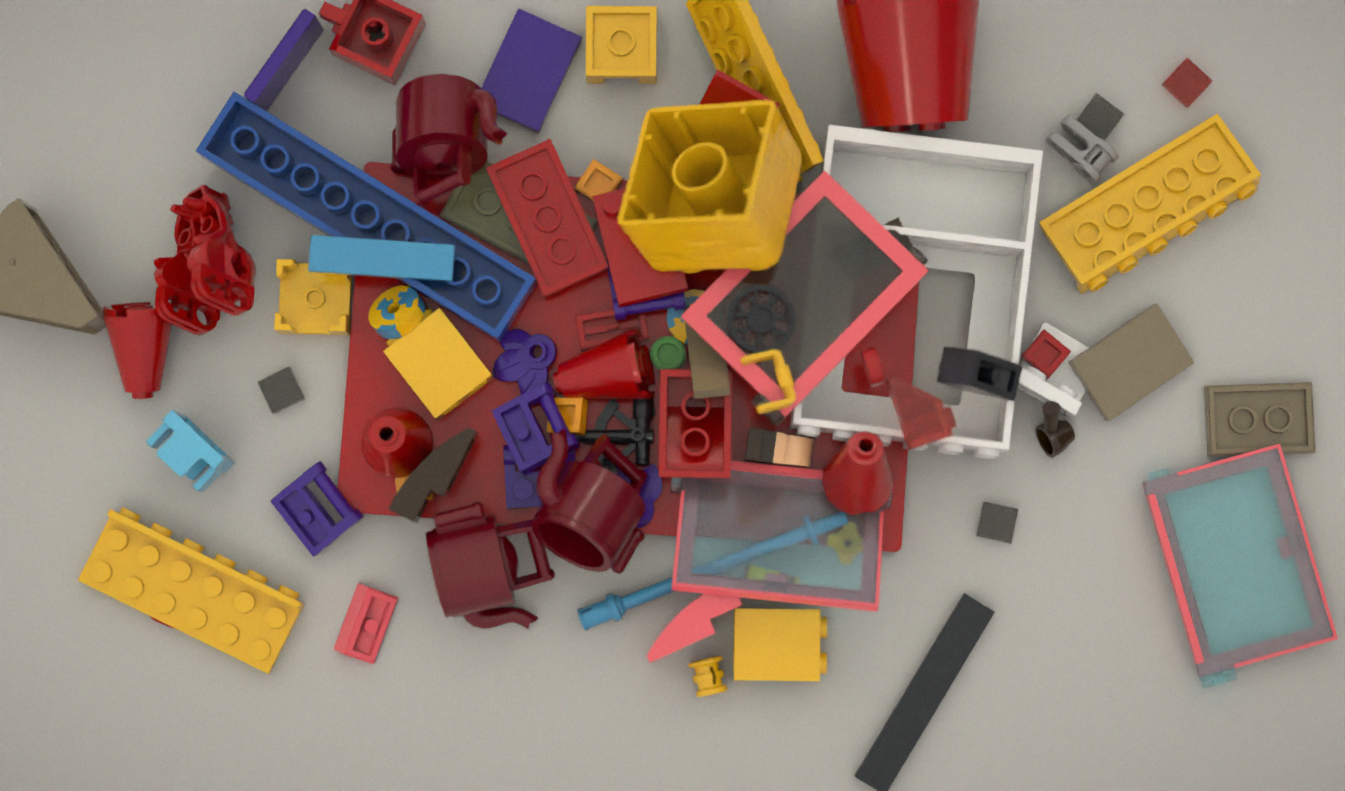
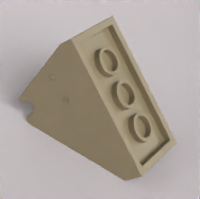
(39, 278)

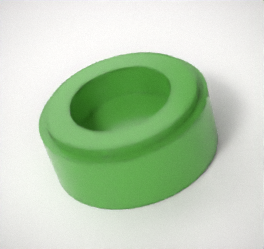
(667, 353)

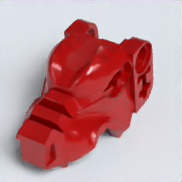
(208, 267)

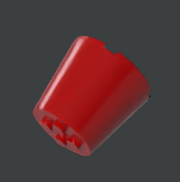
(910, 60)

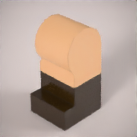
(778, 448)

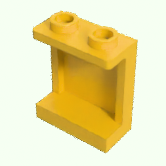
(438, 363)
(778, 644)

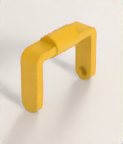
(783, 375)

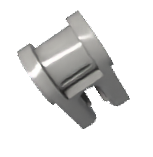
(1080, 159)

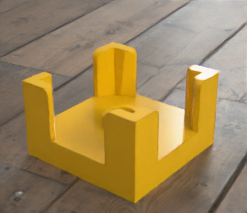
(621, 43)
(312, 301)

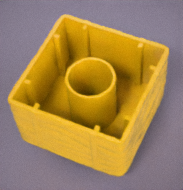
(712, 187)

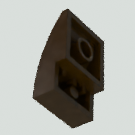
(433, 474)

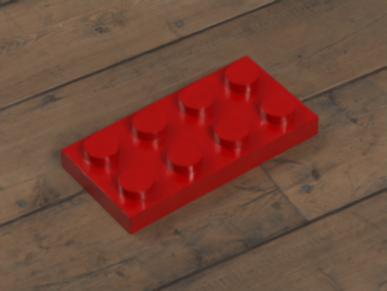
(547, 218)

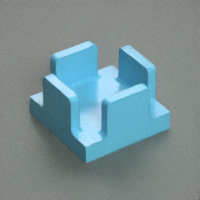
(189, 450)

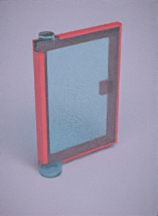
(775, 539)
(1239, 561)

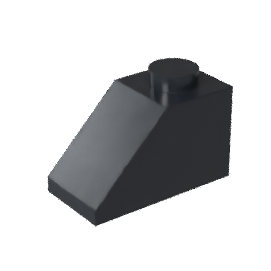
(979, 373)

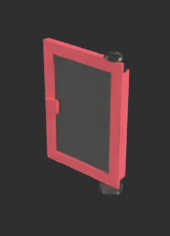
(840, 279)

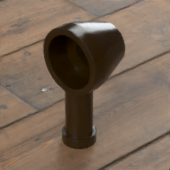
(1054, 434)

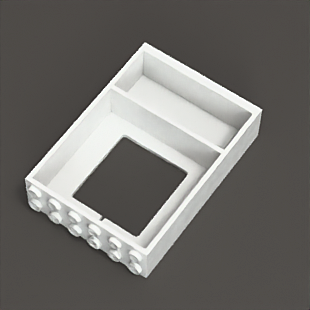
(966, 213)

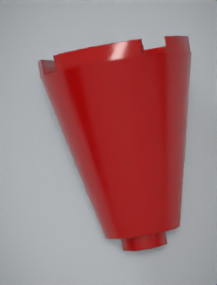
(139, 346)
(608, 371)
(404, 451)
(859, 475)

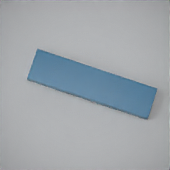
(381, 258)

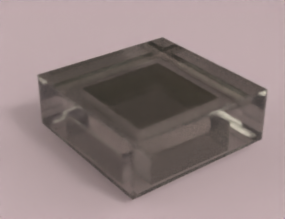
(1100, 117)
(281, 390)
(996, 522)

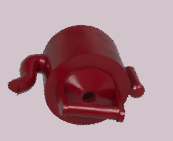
(442, 133)
(587, 509)
(479, 566)

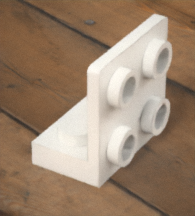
(1063, 384)

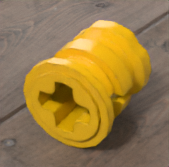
(708, 676)

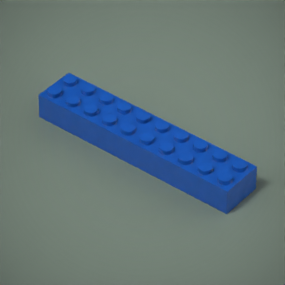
(354, 205)

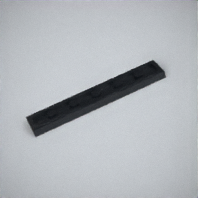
(924, 693)

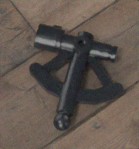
(638, 437)

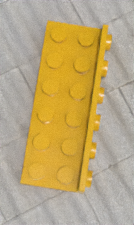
(742, 52)
(1151, 204)
(192, 590)

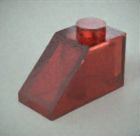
(919, 414)

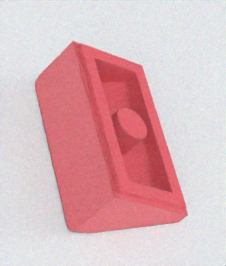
(365, 623)

